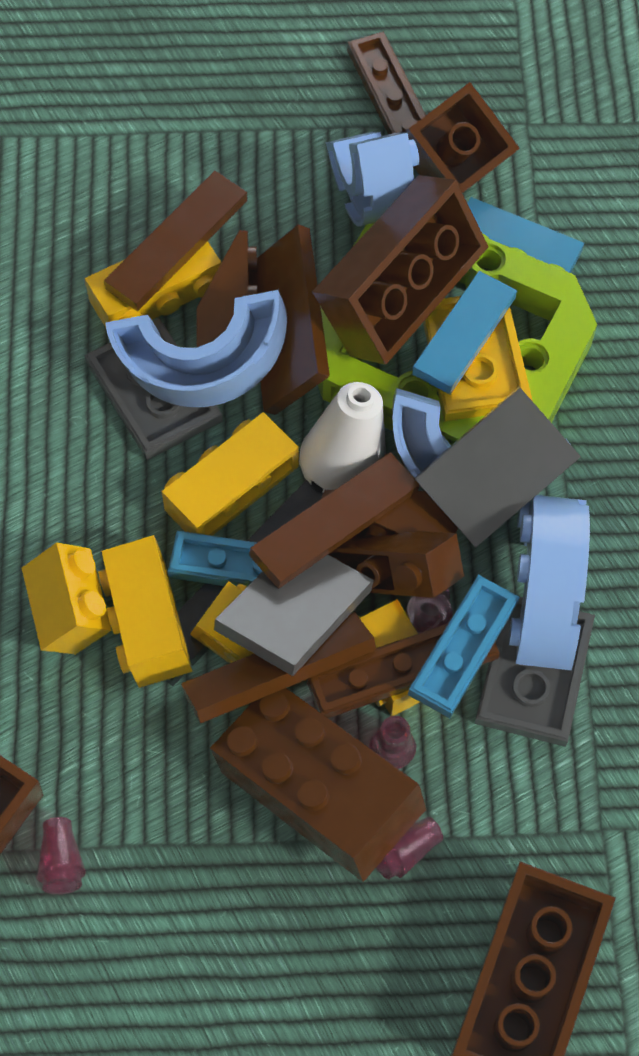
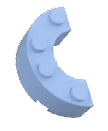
(372, 171)
(214, 370)
(417, 430)
(554, 581)

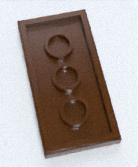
(303, 358)

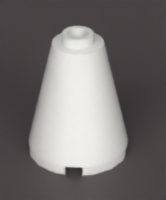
(344, 437)

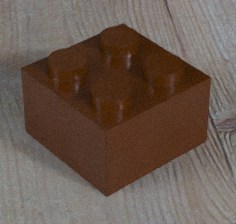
(461, 139)

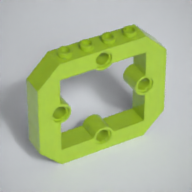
(558, 356)

